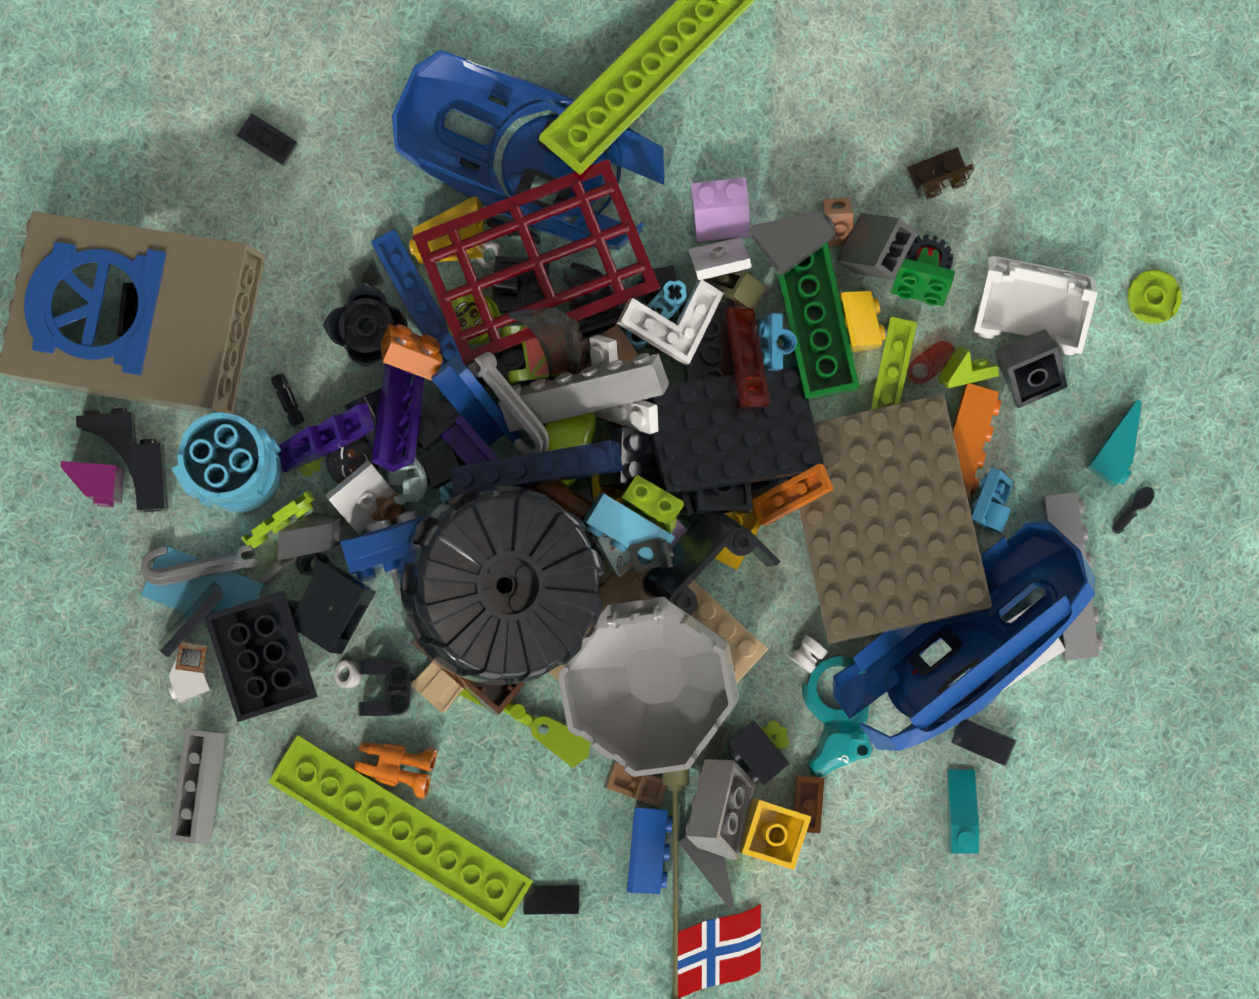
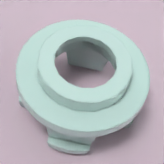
(413, 481)

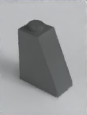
(792, 239)

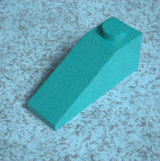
(1118, 451)
(962, 812)

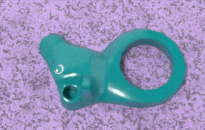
(842, 738)

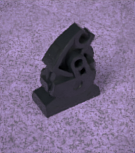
(601, 321)

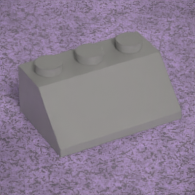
(720, 808)

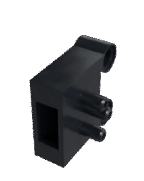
(330, 604)

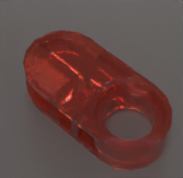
(934, 359)

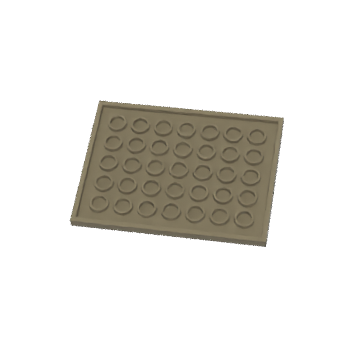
(897, 528)

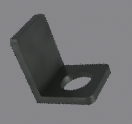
(661, 551)

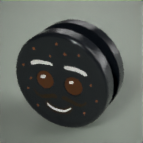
(348, 459)

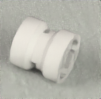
(808, 654)

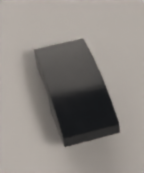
(984, 741)

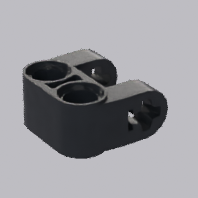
(404, 688)

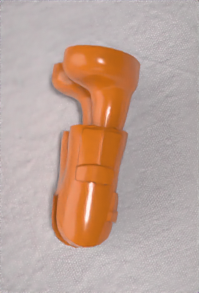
(389, 765)

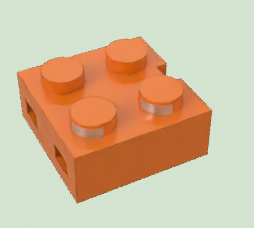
(411, 351)

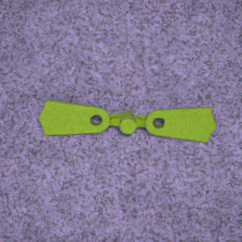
(558, 738)

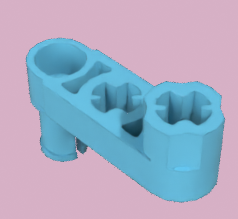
(664, 303)

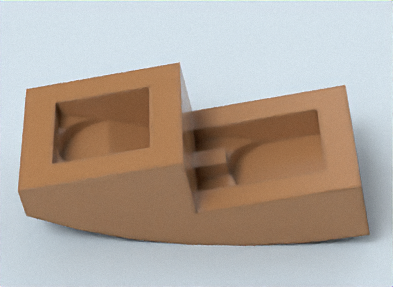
(643, 788)

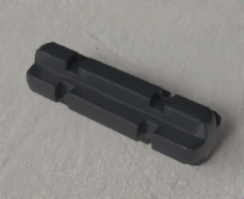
(287, 399)

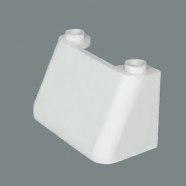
(1035, 297)

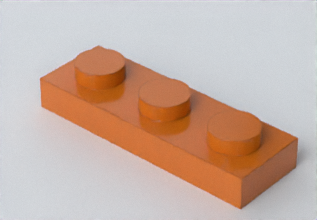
(792, 494)

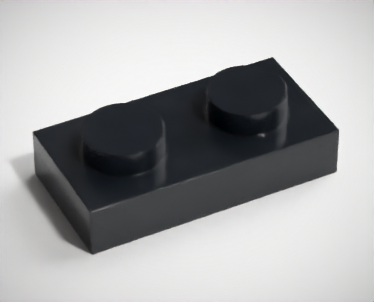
(267, 139)

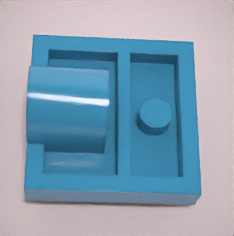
(769, 330)
(990, 508)

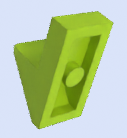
(962, 370)

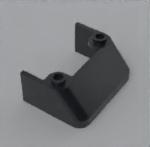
(695, 551)

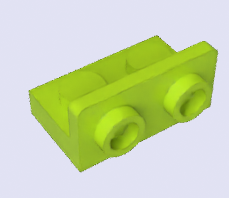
(652, 503)

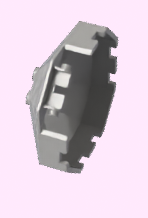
(649, 686)

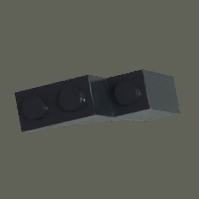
(143, 460)

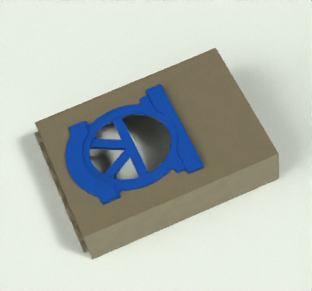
(188, 324)

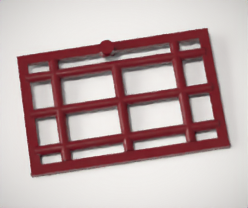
(536, 262)

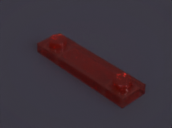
(747, 357)

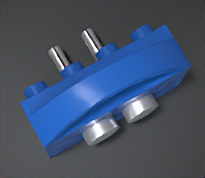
(380, 547)

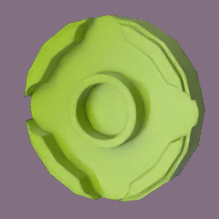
(1152, 305)

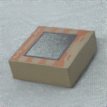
(191, 657)

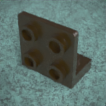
(939, 173)

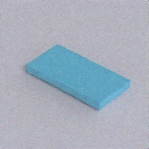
(181, 595)

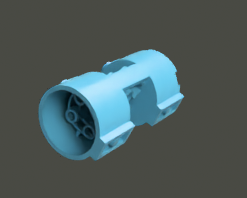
(228, 463)

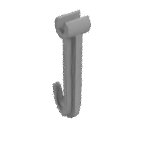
(486, 368)
(197, 568)

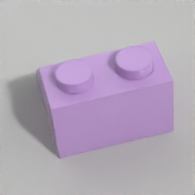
(720, 209)

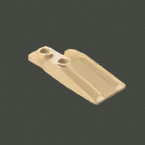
(437, 687)

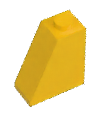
(467, 206)

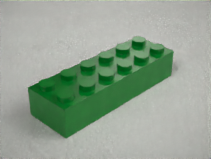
(818, 322)

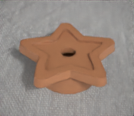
(394, 511)

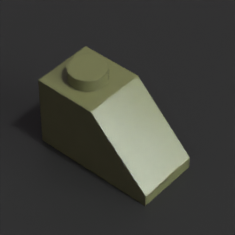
(738, 288)

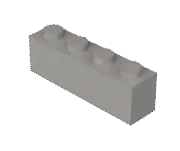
(197, 786)

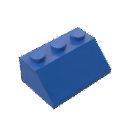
(648, 851)

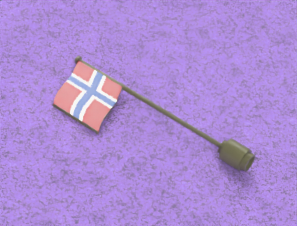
(716, 948)

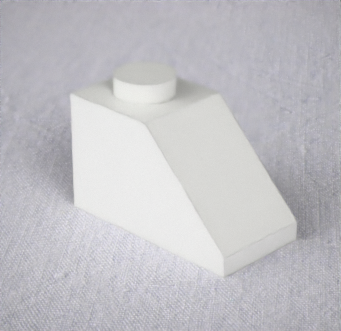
(187, 684)

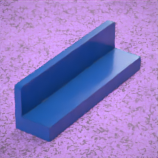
(472, 402)

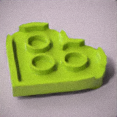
(280, 519)

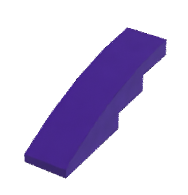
(325, 438)

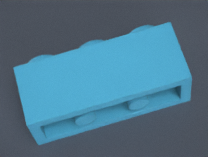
(622, 526)

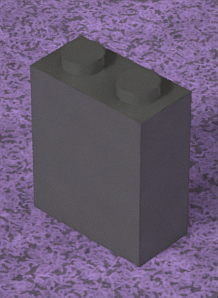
(877, 246)

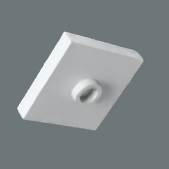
(719, 258)
(357, 496)

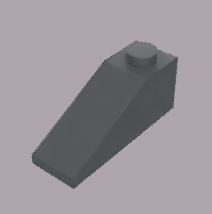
(310, 535)
(712, 867)

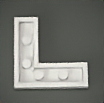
(676, 339)
(636, 415)

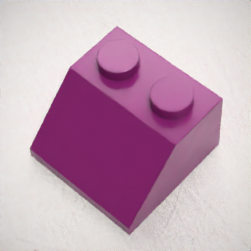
(97, 481)

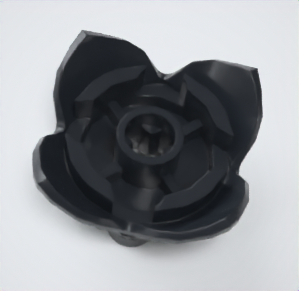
(344, 323)

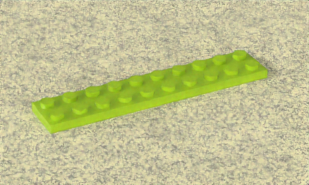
(638, 78)
(400, 831)

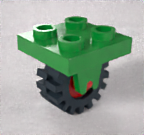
(925, 272)

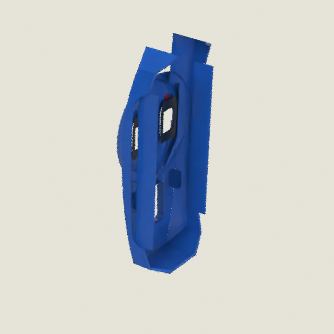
(450, 85)
(979, 641)

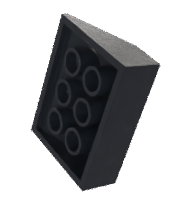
(260, 656)

